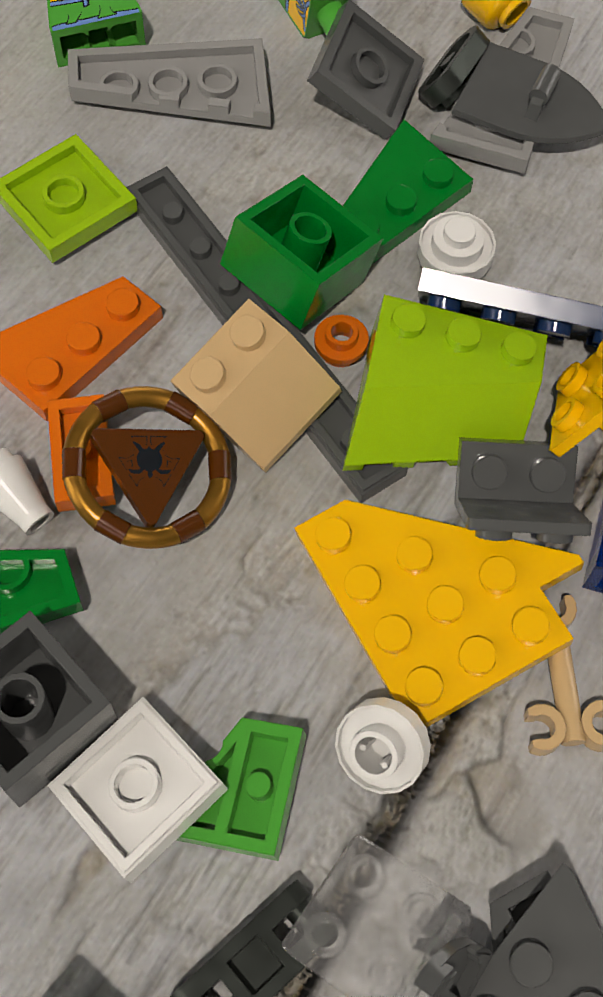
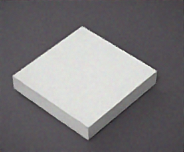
(137, 789)

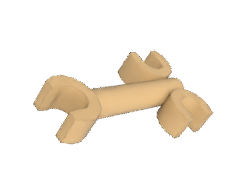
(565, 722)

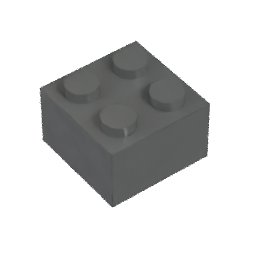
(45, 709)

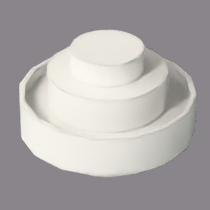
(457, 244)
(382, 745)

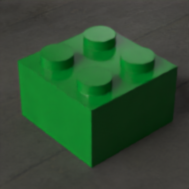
(300, 251)

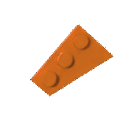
(74, 342)

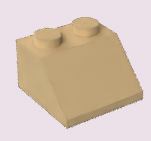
(257, 385)

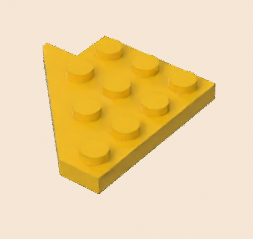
(437, 603)

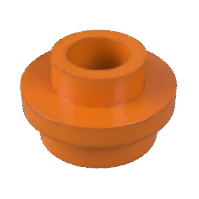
(339, 352)

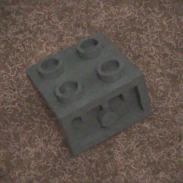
(518, 490)

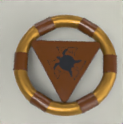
(146, 466)

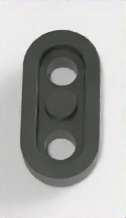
(459, 61)

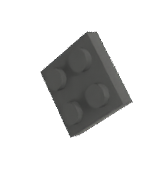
(366, 70)

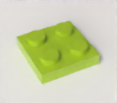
(65, 198)

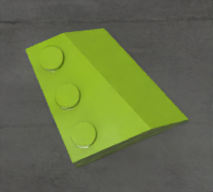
(438, 380)

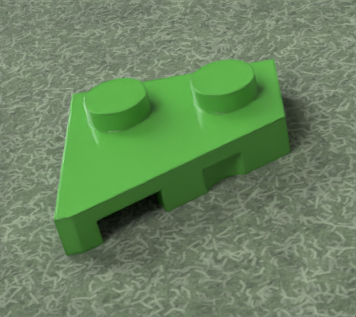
(261, 773)

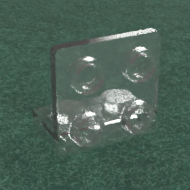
(375, 924)

